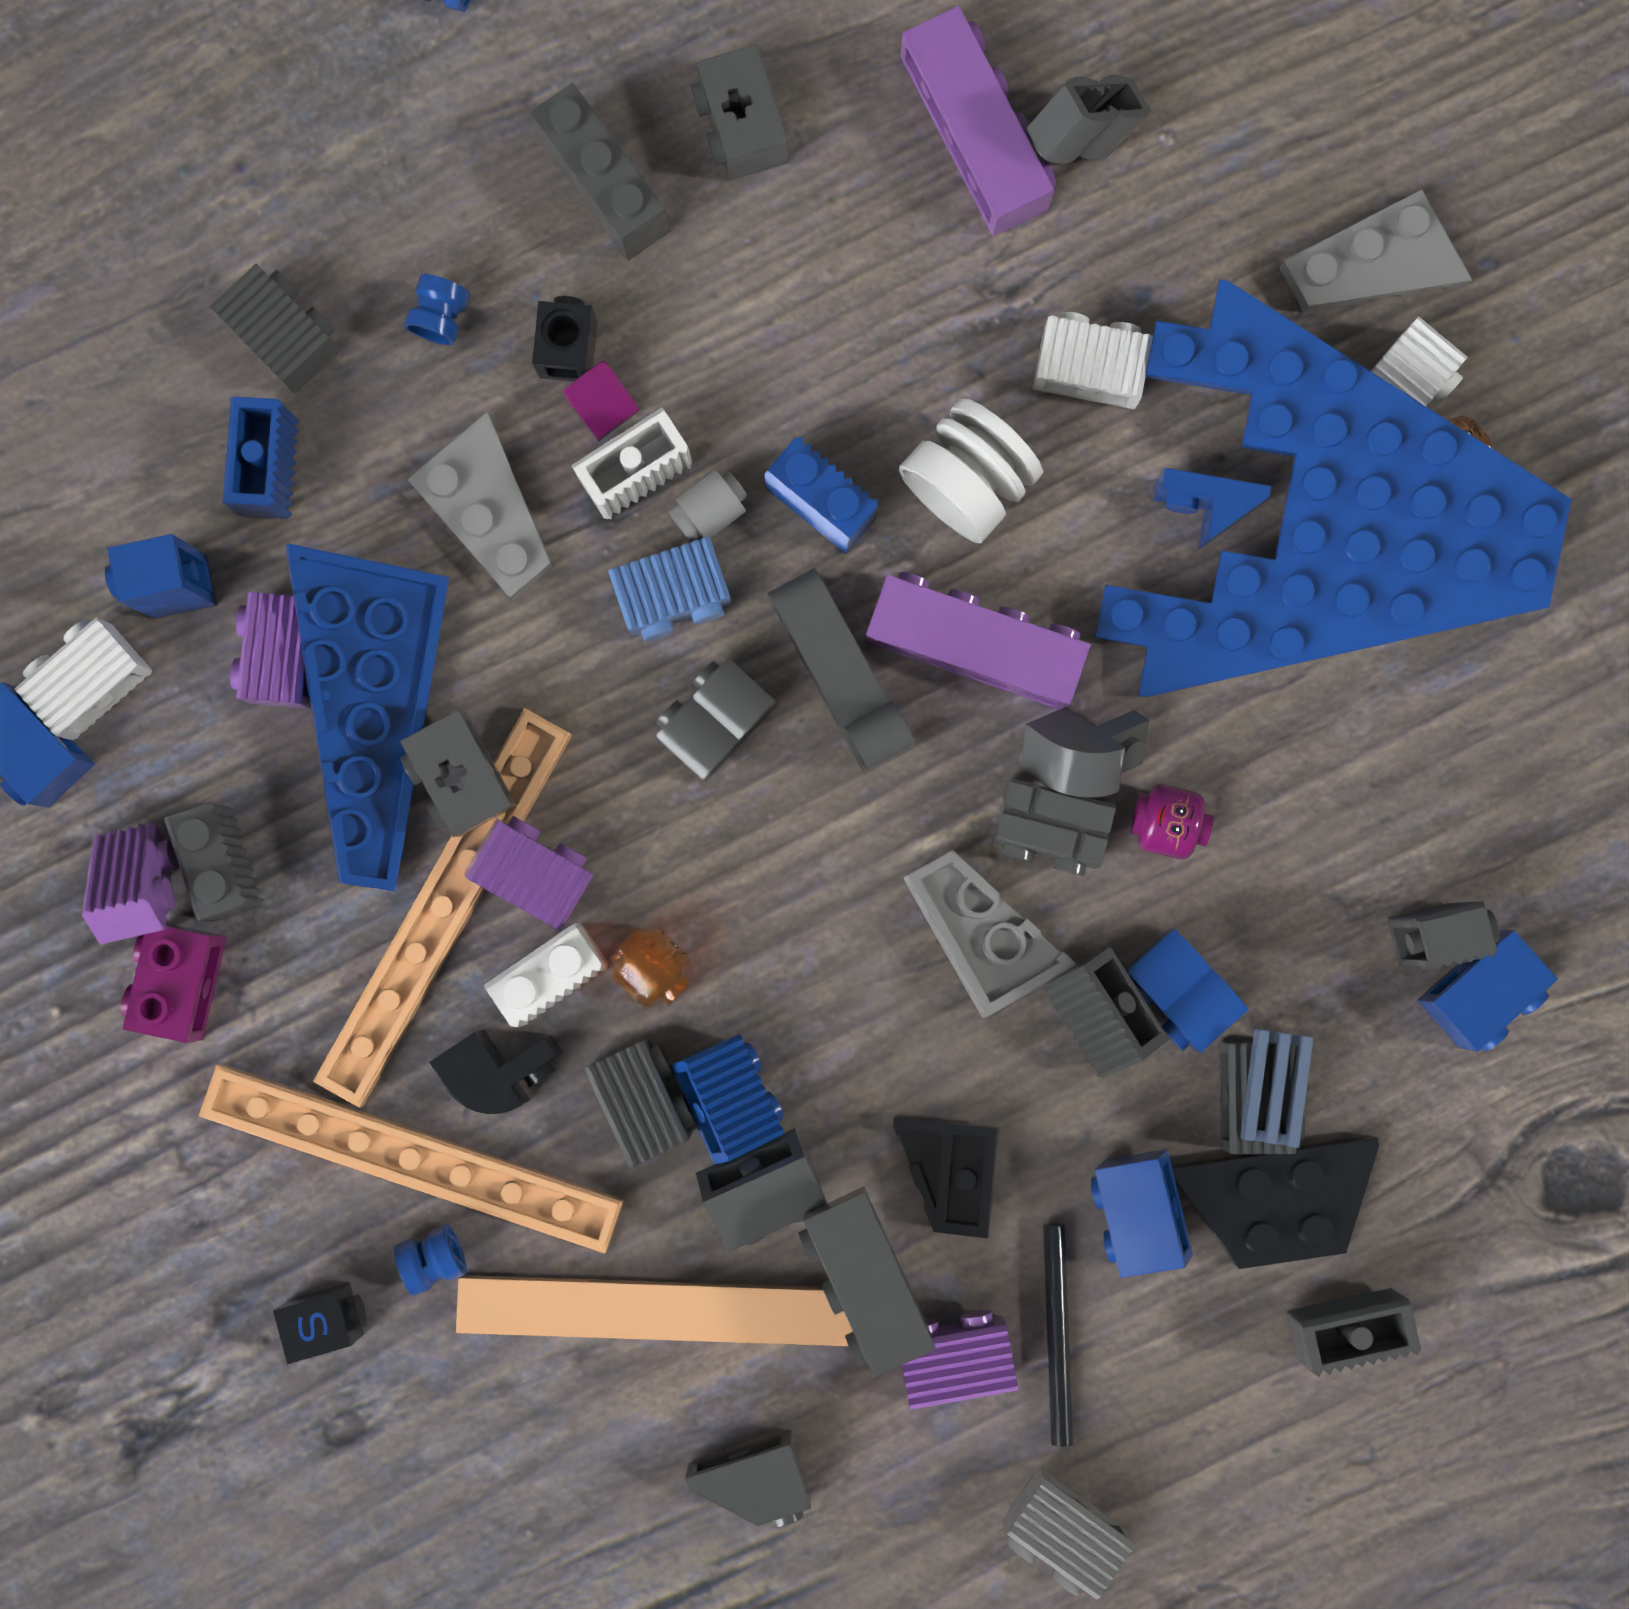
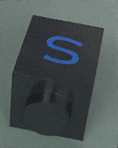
(320, 1322)

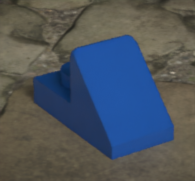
(1222, 499)

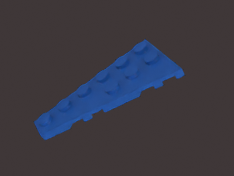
(369, 672)

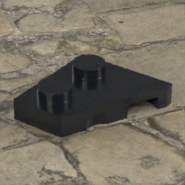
(953, 1170)

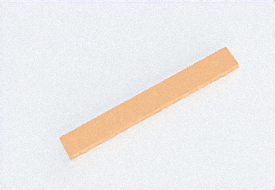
(433, 924)
(411, 1157)
(648, 1310)

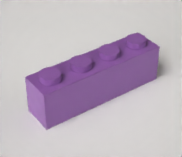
(977, 120)
(977, 641)

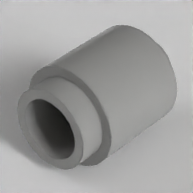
(708, 506)

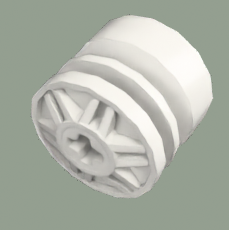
(978, 462)

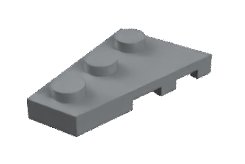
(1379, 257)
(483, 506)
(983, 937)

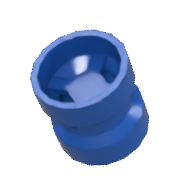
(437, 308)
(430, 1259)

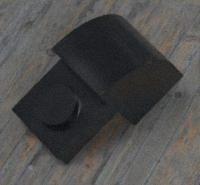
(484, 1081)

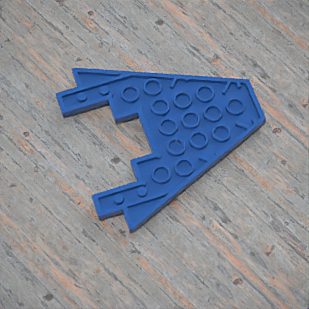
(1384, 523)

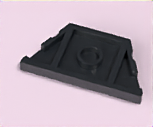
(1282, 1204)

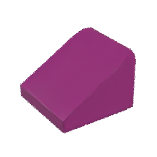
(600, 400)

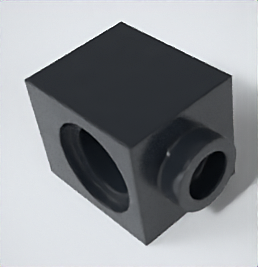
(568, 361)

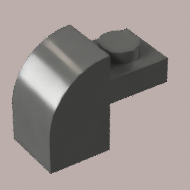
(1083, 758)

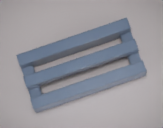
(1298, 1088)

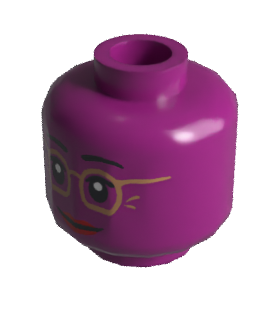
(1171, 821)

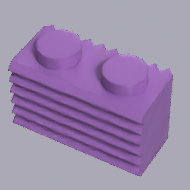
(271, 653)
(528, 872)
(129, 883)
(968, 1362)

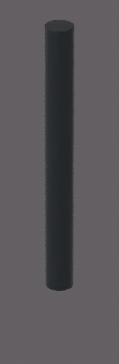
(1058, 1335)

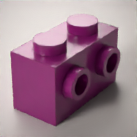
(173, 983)

